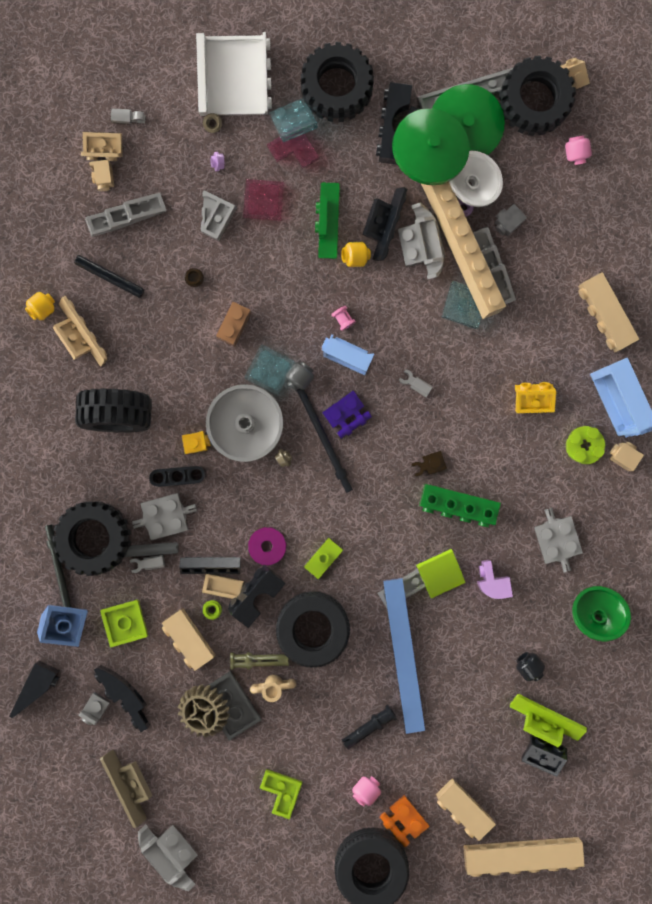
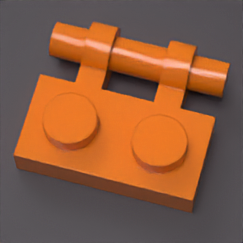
(408, 816)

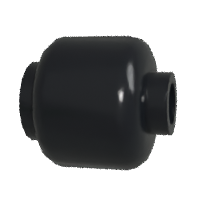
(530, 666)

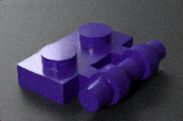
(344, 409)

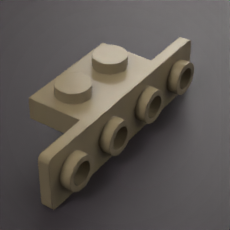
(128, 785)

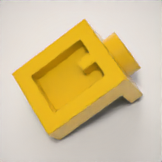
(195, 442)

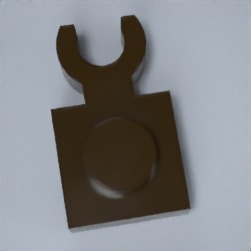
(432, 463)

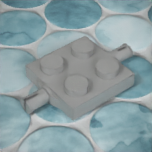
(164, 516)
(558, 539)

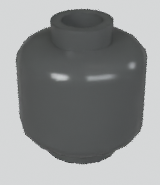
(299, 376)

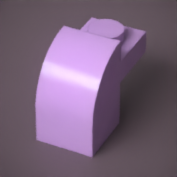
(493, 587)

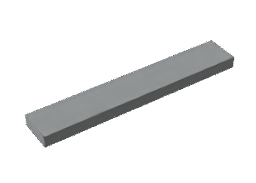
(490, 82)

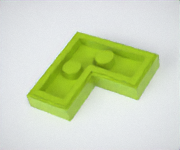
(286, 790)

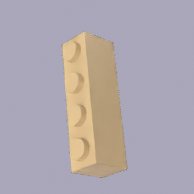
(608, 312)

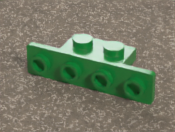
(328, 220)

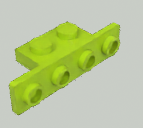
(545, 722)

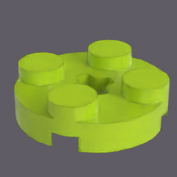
(594, 451)

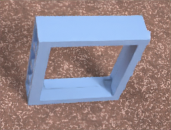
(623, 398)

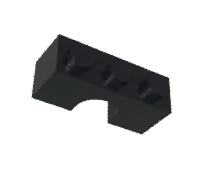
(263, 582)

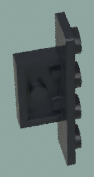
(382, 222)

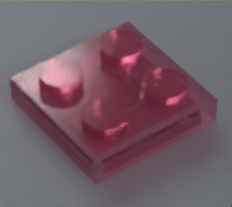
(263, 200)

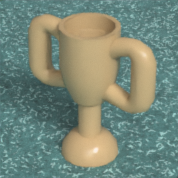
(272, 687)

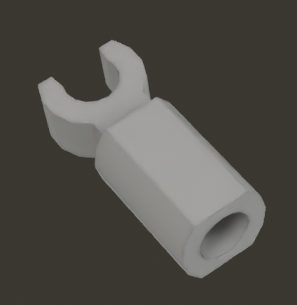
(127, 116)
(417, 384)
(149, 563)

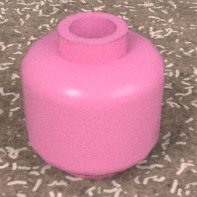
(578, 149)
(366, 791)

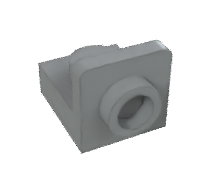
(94, 709)

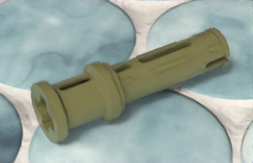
(248, 663)

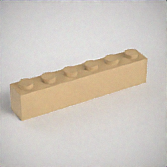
(524, 856)

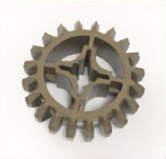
(203, 700)

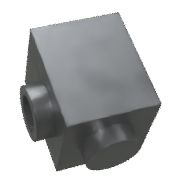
(509, 220)

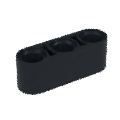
(169, 473)

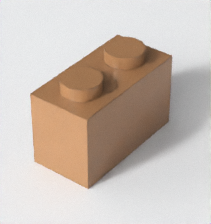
(233, 324)

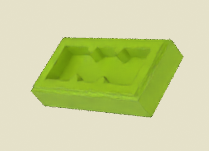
(323, 558)

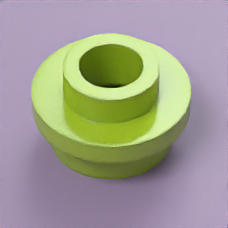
(212, 616)

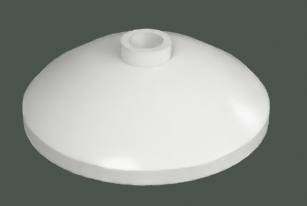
(485, 181)

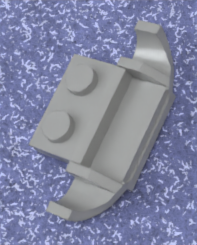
(423, 242)
(168, 855)

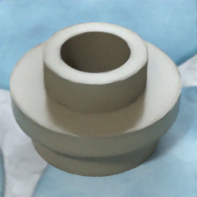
(206, 120)
(283, 458)

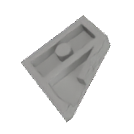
(215, 215)

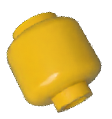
(355, 254)
(40, 306)

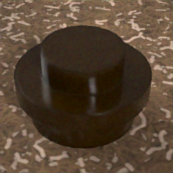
(194, 277)

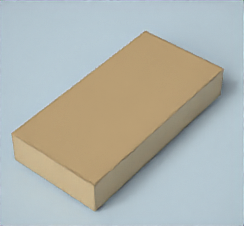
(222, 586)

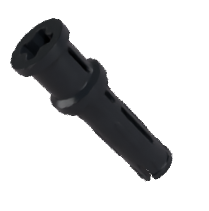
(377, 721)

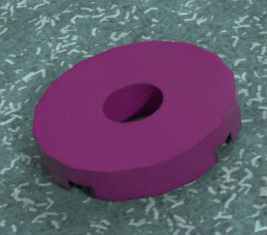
(255, 546)

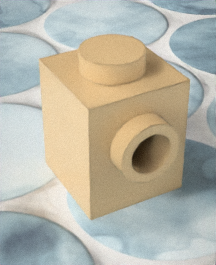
(626, 456)

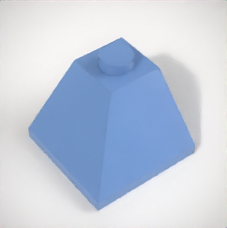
(61, 625)

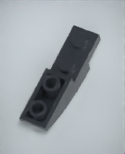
(120, 688)

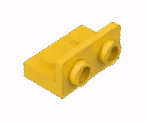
(535, 398)

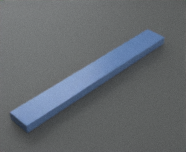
(404, 655)

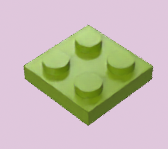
(124, 623)

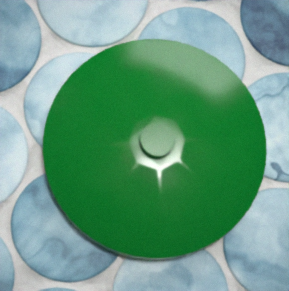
(477, 113)
(430, 146)

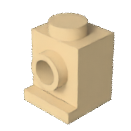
(102, 174)

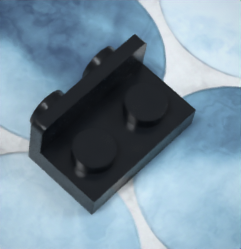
(545, 756)

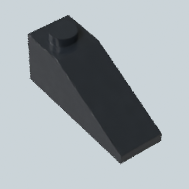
(38, 682)

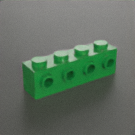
(459, 504)

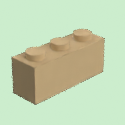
(188, 639)
(465, 810)

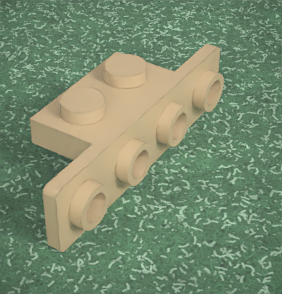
(76, 335)

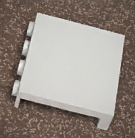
(233, 75)

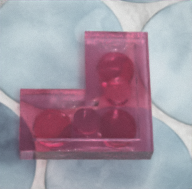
(298, 146)

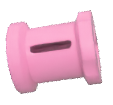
(343, 318)

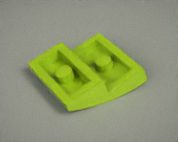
(441, 573)

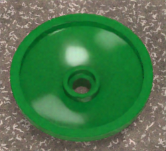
(606, 605)

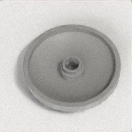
(244, 423)

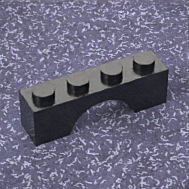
(398, 100)

